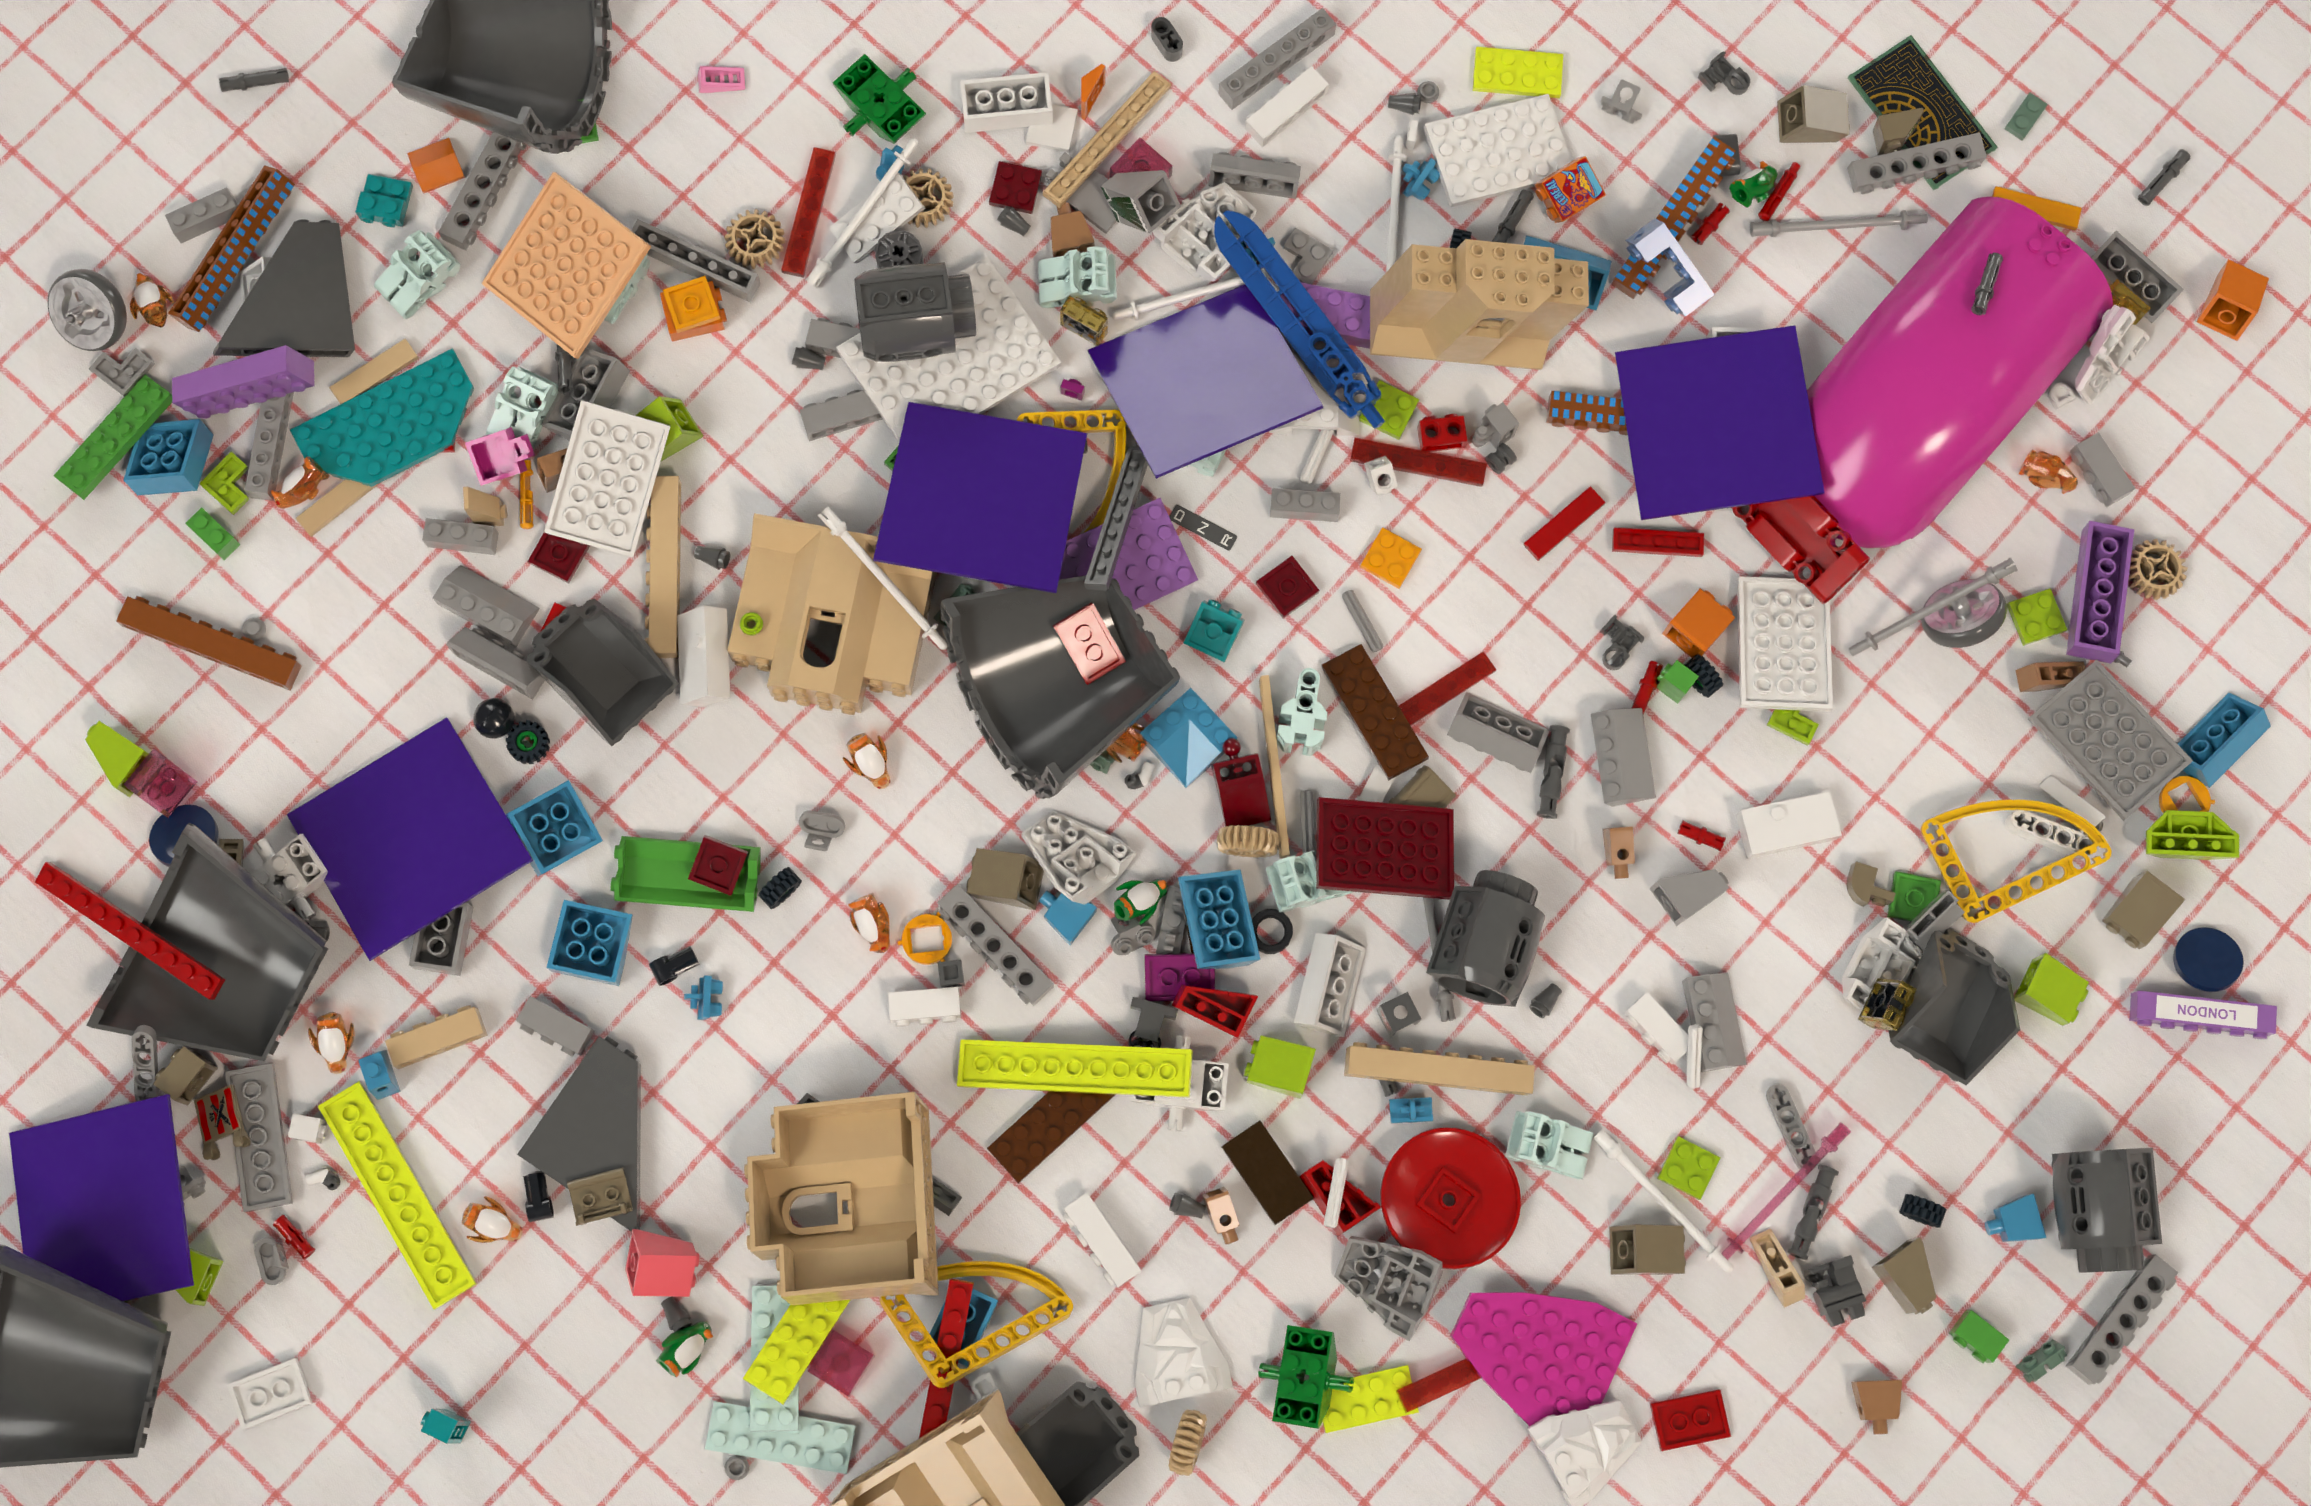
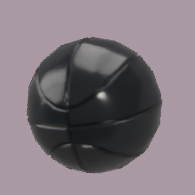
(493, 718)

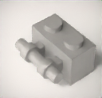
(1497, 426)

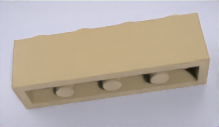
(436, 1037)

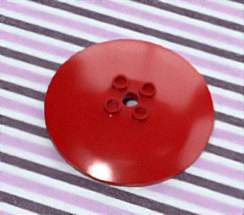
(1482, 1189)

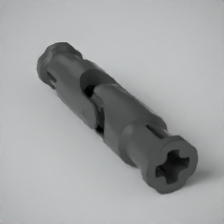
(1551, 784)
(1807, 1228)

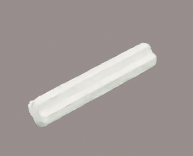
(1316, 456)
(1694, 1056)
(1336, 1192)

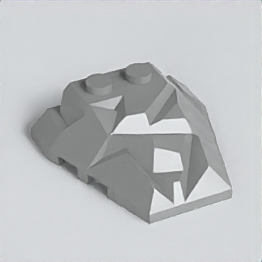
(1391, 1280)

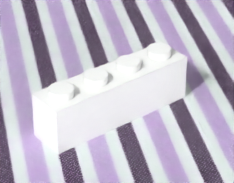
(1286, 106)
(1102, 1240)

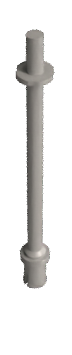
(1773, 227)
(1992, 575)
(1444, 996)

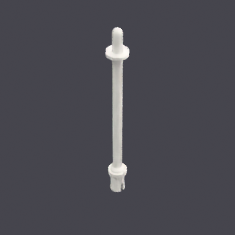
(1397, 159)
(824, 264)
(1134, 309)
(839, 529)
(1616, 1152)

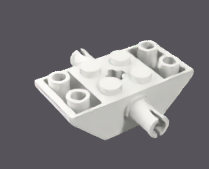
(291, 873)
(1206, 1090)

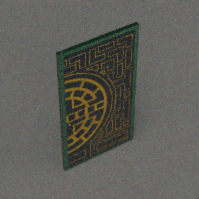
(1909, 80)

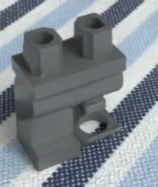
(1843, 1294)

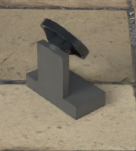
(1150, 1022)

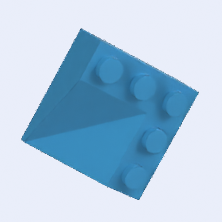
(169, 458)
(1187, 737)
(554, 827)
(590, 943)

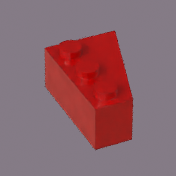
(1216, 1007)
(1354, 1204)

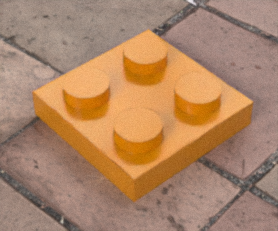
(691, 304)
(1390, 558)

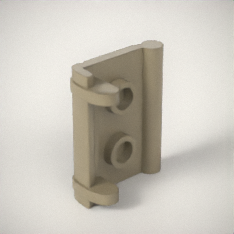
(1425, 790)
(600, 1196)

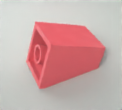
(660, 1265)

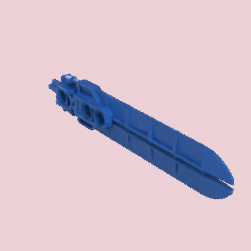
(1316, 360)

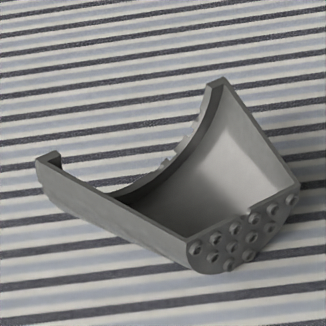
(512, 66)
(1028, 689)
(234, 929)
(72, 1368)

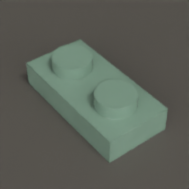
(2025, 116)

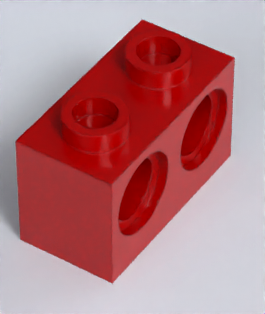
(1443, 439)

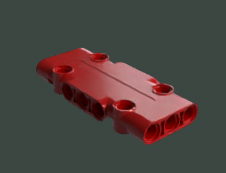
(1802, 536)

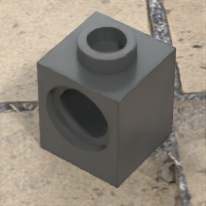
(951, 974)

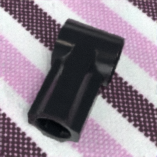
(667, 968)
(538, 1203)

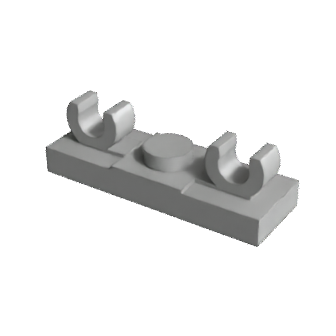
(1172, 923)

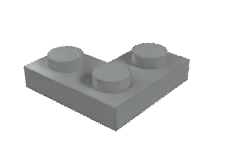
(1312, 255)
(122, 376)

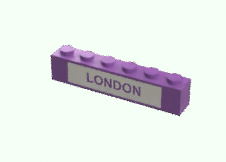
(2203, 1013)

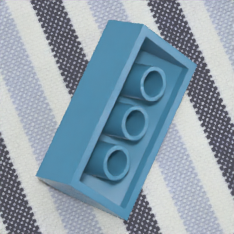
(1597, 267)
(2223, 738)

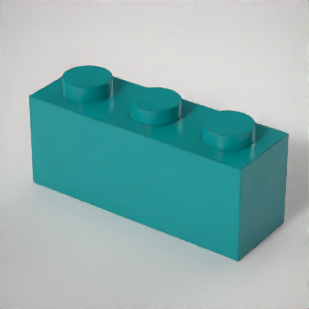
(445, 1425)

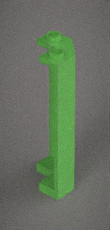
(659, 873)

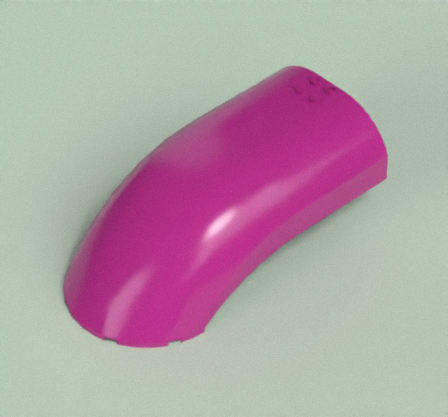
(1938, 388)

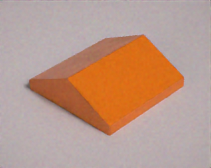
(1091, 86)
(436, 165)

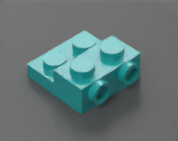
(384, 201)
(1214, 630)

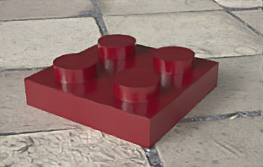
(1015, 187)
(558, 556)
(1287, 587)
(718, 865)

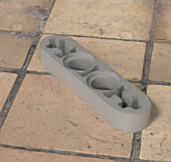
(148, 1066)
(1795, 1126)

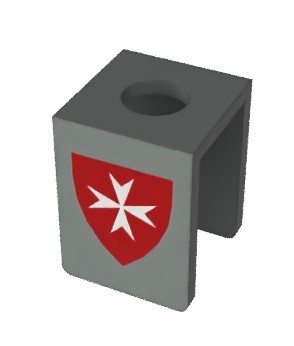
(1393, 1024)

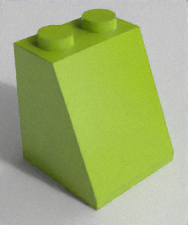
(682, 426)
(115, 755)
(2052, 990)
(1280, 1066)
(204, 1275)

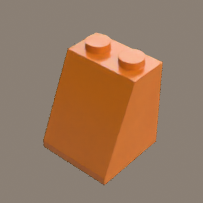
(2233, 300)
(1698, 624)

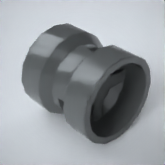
(1501, 458)

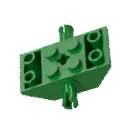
(865, 87)
(1302, 1400)

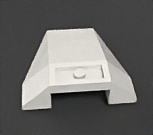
(1077, 856)

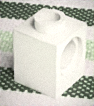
(1375, 469)
(307, 1128)

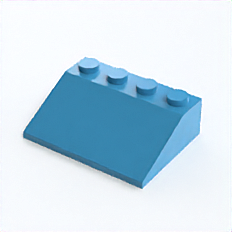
(1219, 920)

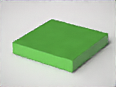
(1911, 895)

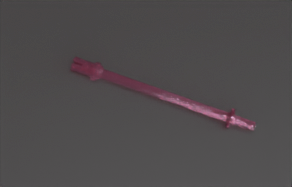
(1828, 1145)

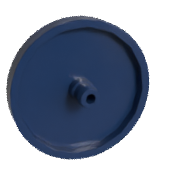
(168, 830)
(2208, 959)

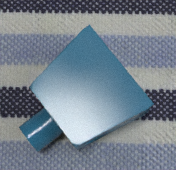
(1066, 916)
(378, 1074)
(2017, 1221)

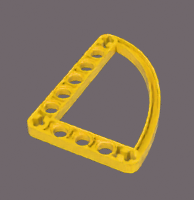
(1082, 426)
(2023, 882)
(978, 1268)

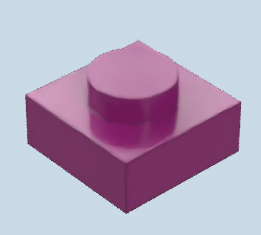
(1072, 389)

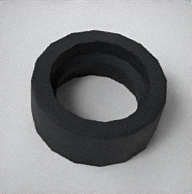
(1288, 930)

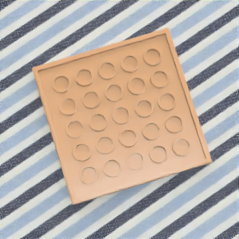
(566, 265)

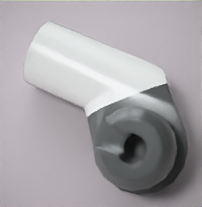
(1141, 779)
(325, 1177)

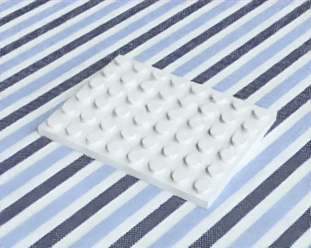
(978, 376)

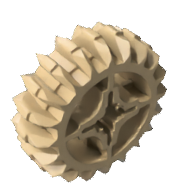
(936, 208)
(770, 247)
(2170, 577)
(1247, 841)
(1187, 1442)

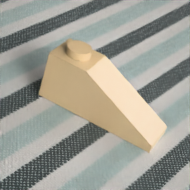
(484, 508)
(1778, 1268)

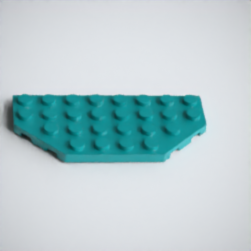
(390, 424)

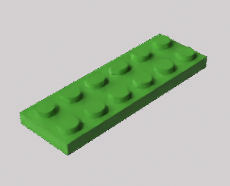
(114, 437)

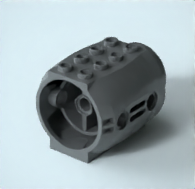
(913, 311)
(1488, 939)
(2106, 1207)

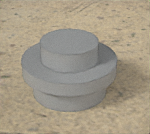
(1428, 91)
(254, 629)
(737, 1467)

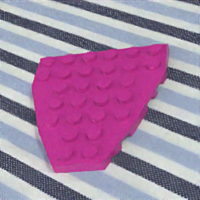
(1542, 1350)

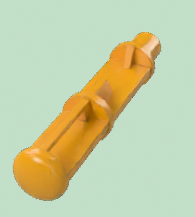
(526, 497)

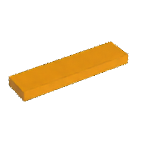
(2054, 212)

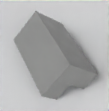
(1935, 916)

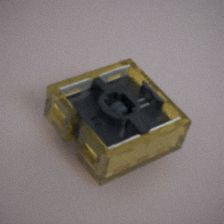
(1084, 320)
(1886, 1004)

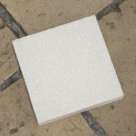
(1056, 135)

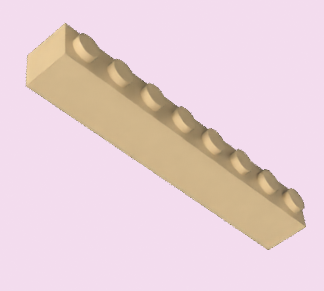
(664, 566)
(1439, 1070)

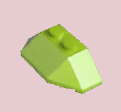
(2191, 836)

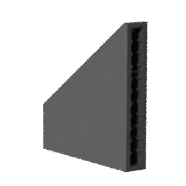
(297, 299)
(594, 1124)

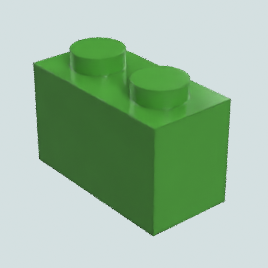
(212, 533)
(1676, 681)
(1978, 1336)

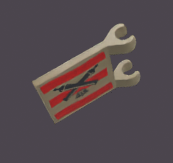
(218, 1118)

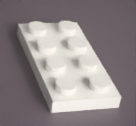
(890, 213)

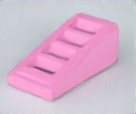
(721, 86)

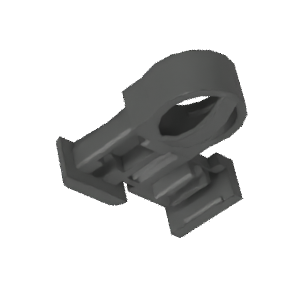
(1724, 70)
(1624, 642)

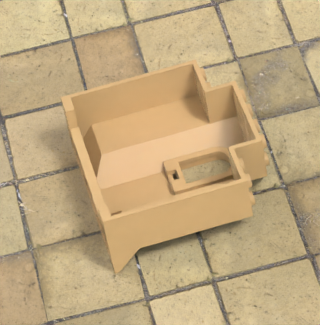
(1440, 300)
(806, 570)
(878, 1161)
(960, 1463)

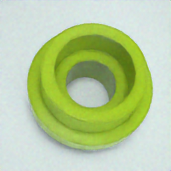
(751, 616)

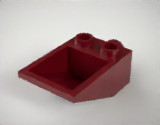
(1241, 792)

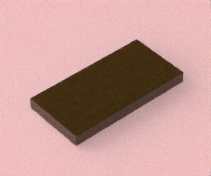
(1267, 1172)

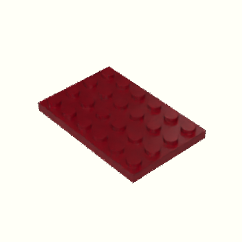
(1385, 848)

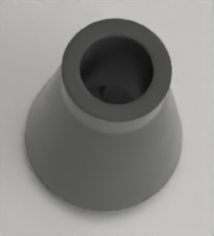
(1406, 103)
(1013, 220)
(807, 359)
(713, 556)
(1545, 1001)
(1186, 1206)
(675, 1315)

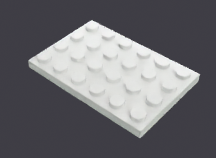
(1497, 149)
(607, 478)
(1783, 646)

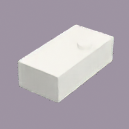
(1006, 102)
(703, 656)
(1788, 825)

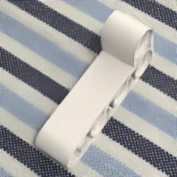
(2051, 830)

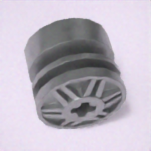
(898, 242)

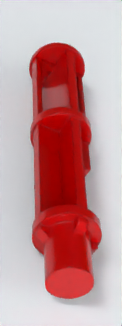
(1779, 192)

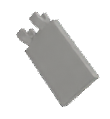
(1089, 198)

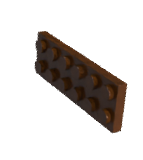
(1375, 712)
(1044, 1130)

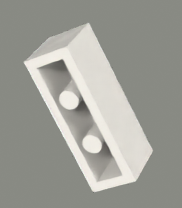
(924, 1006)
(1658, 1028)

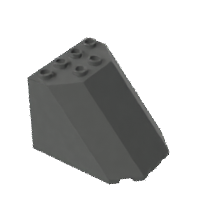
(601, 668)
(1960, 1008)
(1081, 1442)

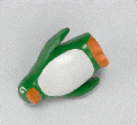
(1754, 185)
(1139, 899)
(684, 1348)

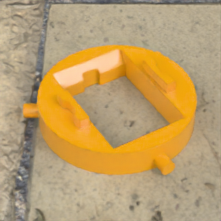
(2197, 788)
(926, 921)

